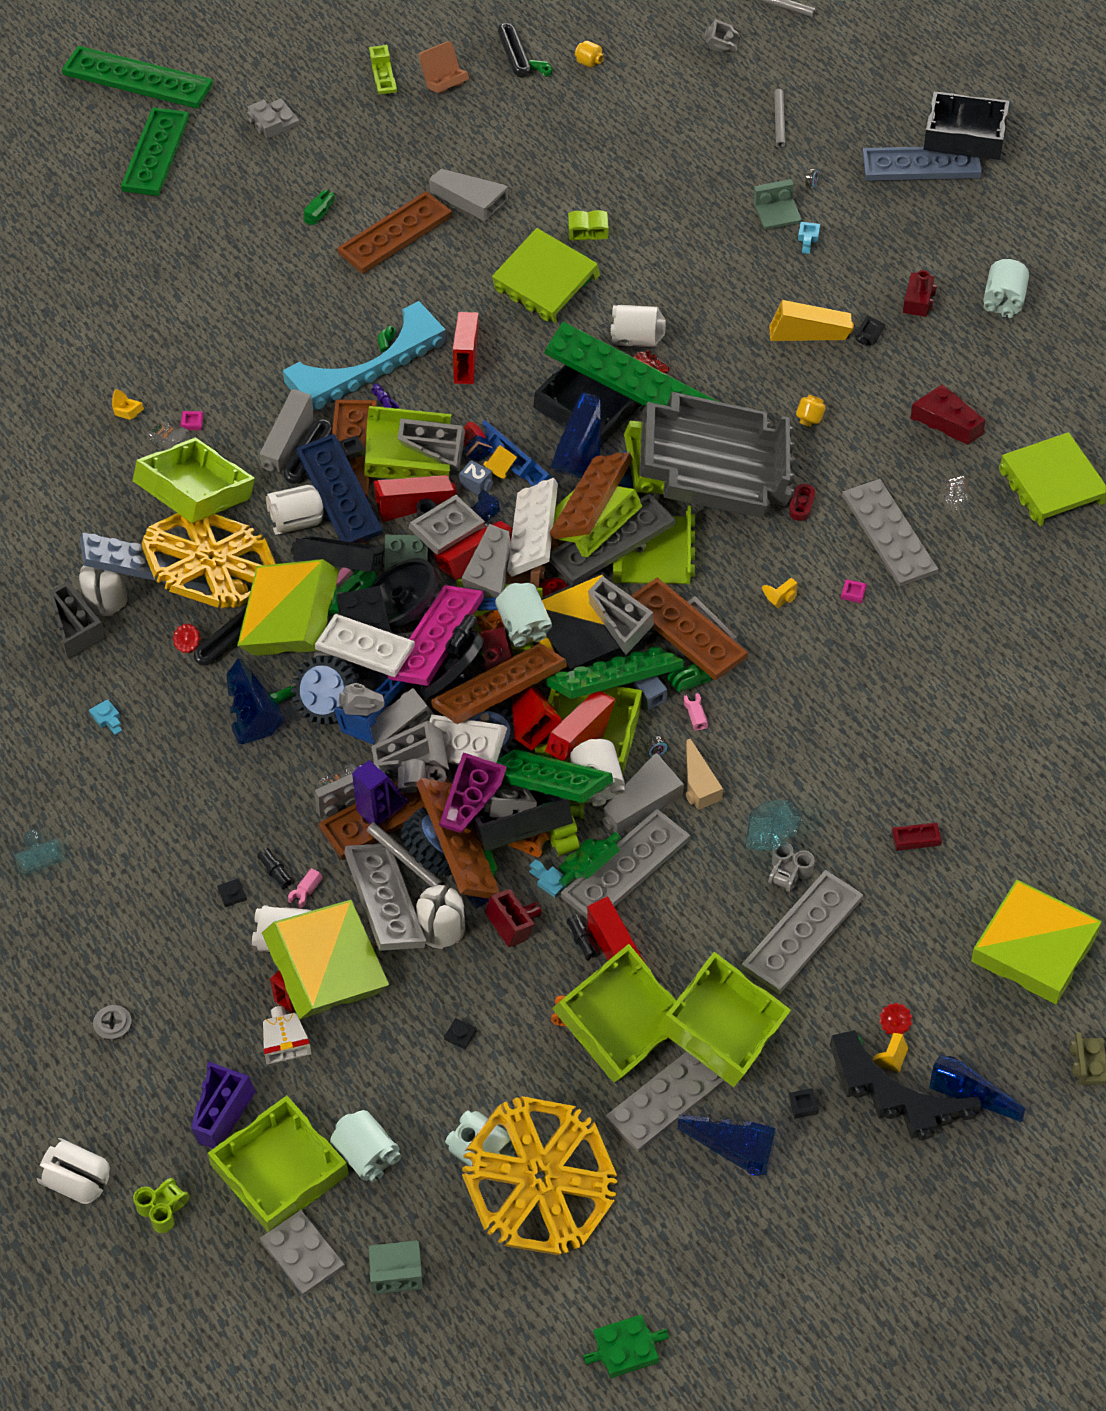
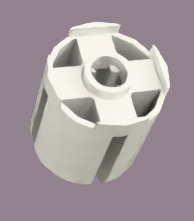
(295, 508)
(103, 590)
(441, 916)
(68, 1182)

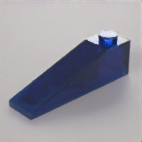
(580, 438)
(254, 707)
(961, 1081)
(744, 1145)

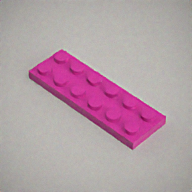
(435, 631)

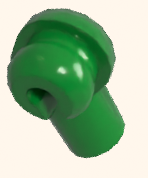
(542, 66)
(385, 338)
(282, 695)

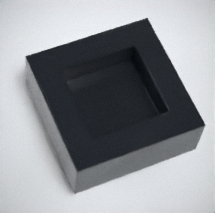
(352, 447)
(232, 892)
(460, 1033)
(803, 1103)

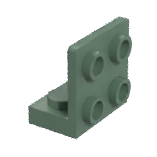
(776, 204)
(403, 548)
(395, 1267)

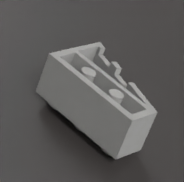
(434, 440)
(489, 563)
(620, 613)
(401, 716)
(421, 743)

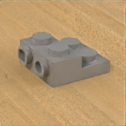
(271, 117)
(507, 799)

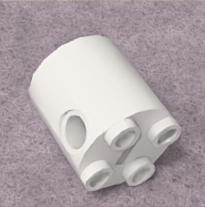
(637, 326)
(600, 755)
(266, 917)

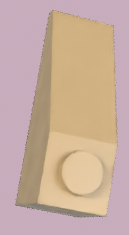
(702, 785)

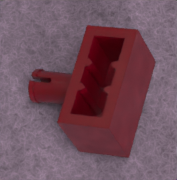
(919, 294)
(496, 647)
(510, 918)

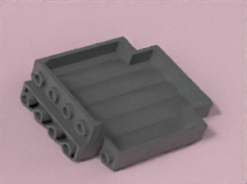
(717, 454)

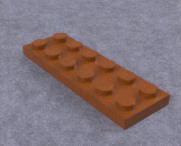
(394, 232)
(349, 421)
(591, 495)
(690, 630)
(498, 683)
(350, 828)
(460, 849)

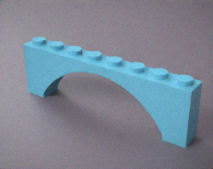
(418, 336)

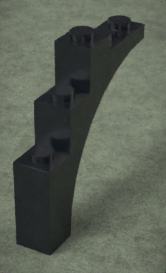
(891, 1098)

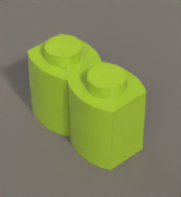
(588, 225)

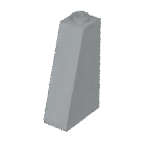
(469, 193)
(287, 431)
(645, 792)

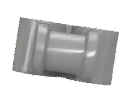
(414, 771)
(789, 868)

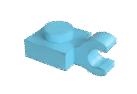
(808, 233)
(107, 715)
(548, 879)

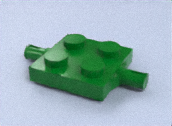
(589, 858)
(625, 1346)

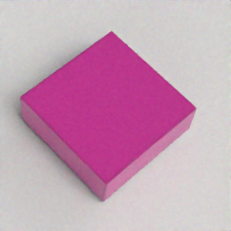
(192, 420)
(853, 591)

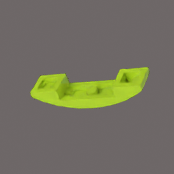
(382, 69)

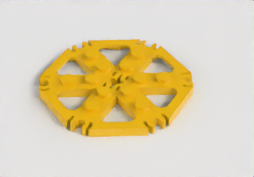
(196, 555)
(557, 1178)

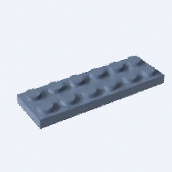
(916, 163)
(127, 559)

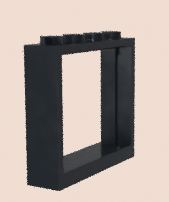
(338, 553)

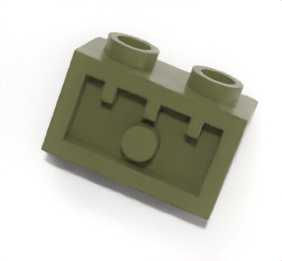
(1090, 1060)

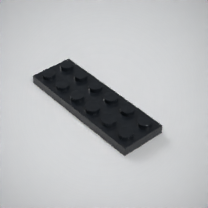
(368, 608)

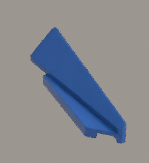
(523, 464)

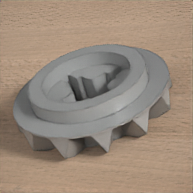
(105, 1015)

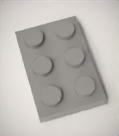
(446, 524)
(335, 796)
(302, 1252)

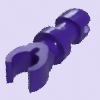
(383, 397)

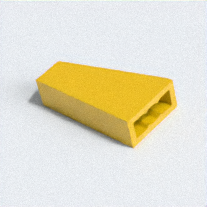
(807, 322)

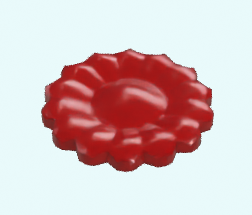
(552, 585)
(186, 638)
(895, 1018)

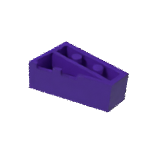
(376, 794)
(221, 1104)

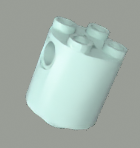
(1006, 287)
(523, 613)
(471, 1123)
(364, 1145)

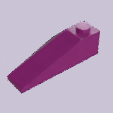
(471, 789)

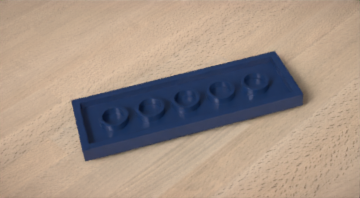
(339, 490)

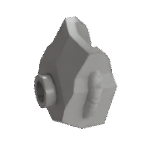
(721, 36)
(360, 700)

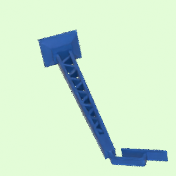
(360, 725)

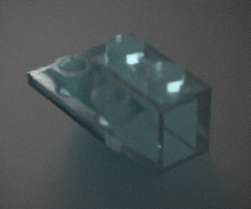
(771, 824)

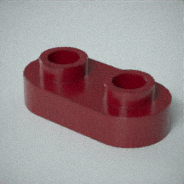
(802, 503)

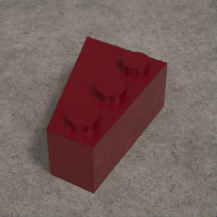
(948, 414)

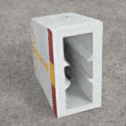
(284, 1037)

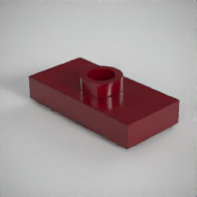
(916, 836)

